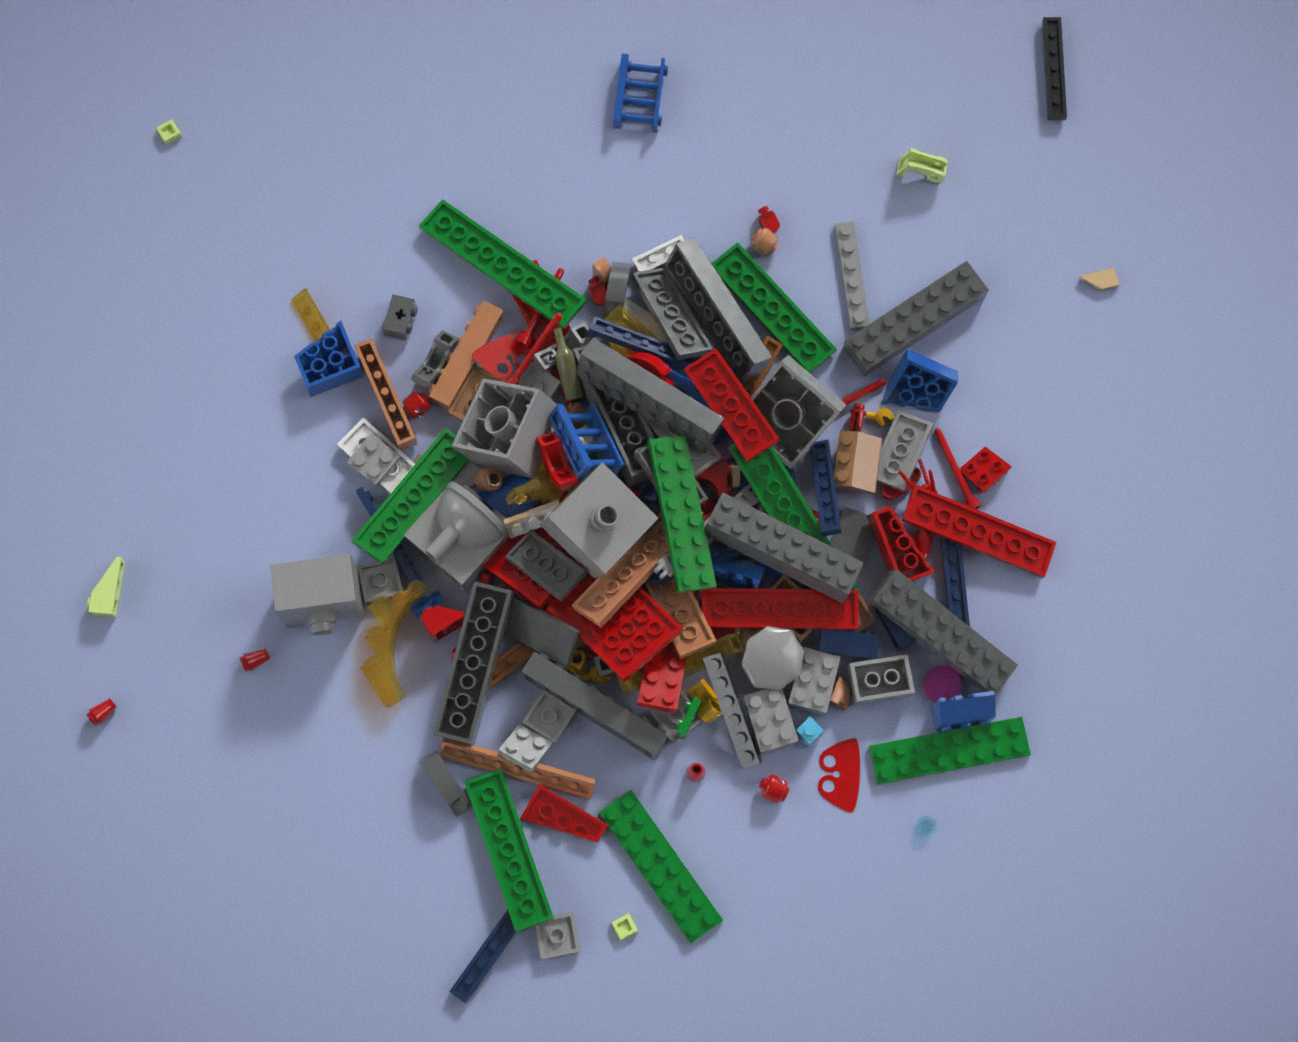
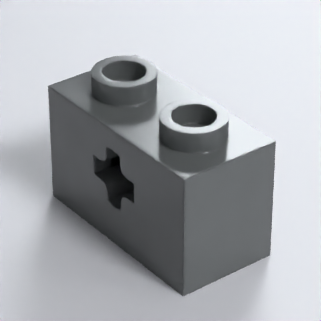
(400, 306)

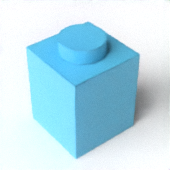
(809, 731)

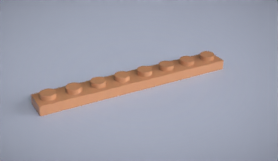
(542, 774)

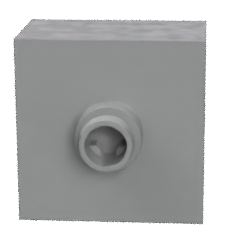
(795, 408)
(504, 427)
(599, 521)
(317, 592)

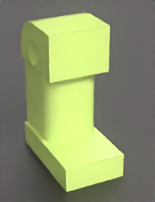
(924, 164)

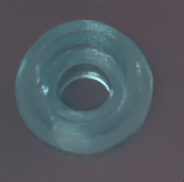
(926, 819)

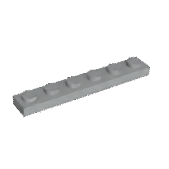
(852, 275)

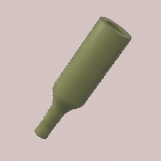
(567, 368)

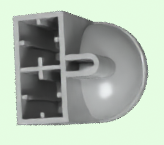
(458, 534)

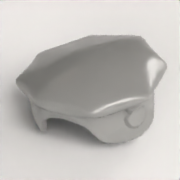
(772, 658)

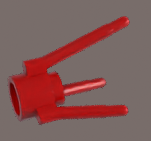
(929, 485)

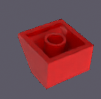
(441, 621)

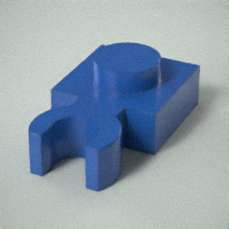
(424, 602)

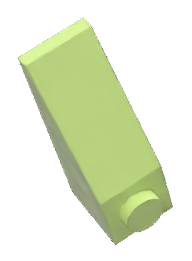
(106, 594)

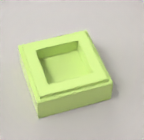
(168, 132)
(624, 927)

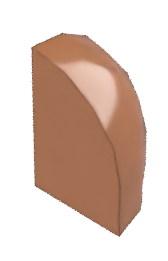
(602, 269)
(841, 694)

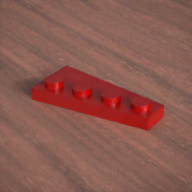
(560, 814)

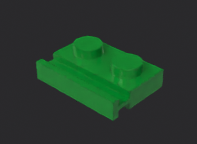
(684, 724)

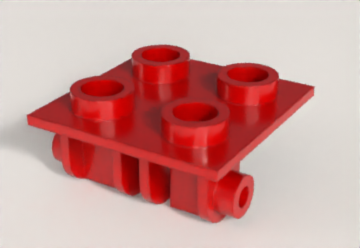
(985, 469)

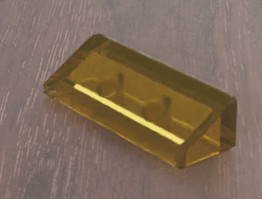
(310, 314)

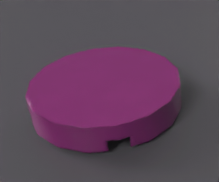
(941, 683)

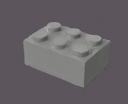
(881, 679)
(815, 684)
(770, 720)

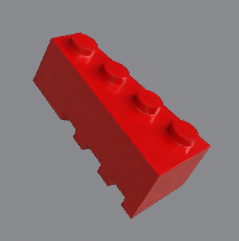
(897, 546)

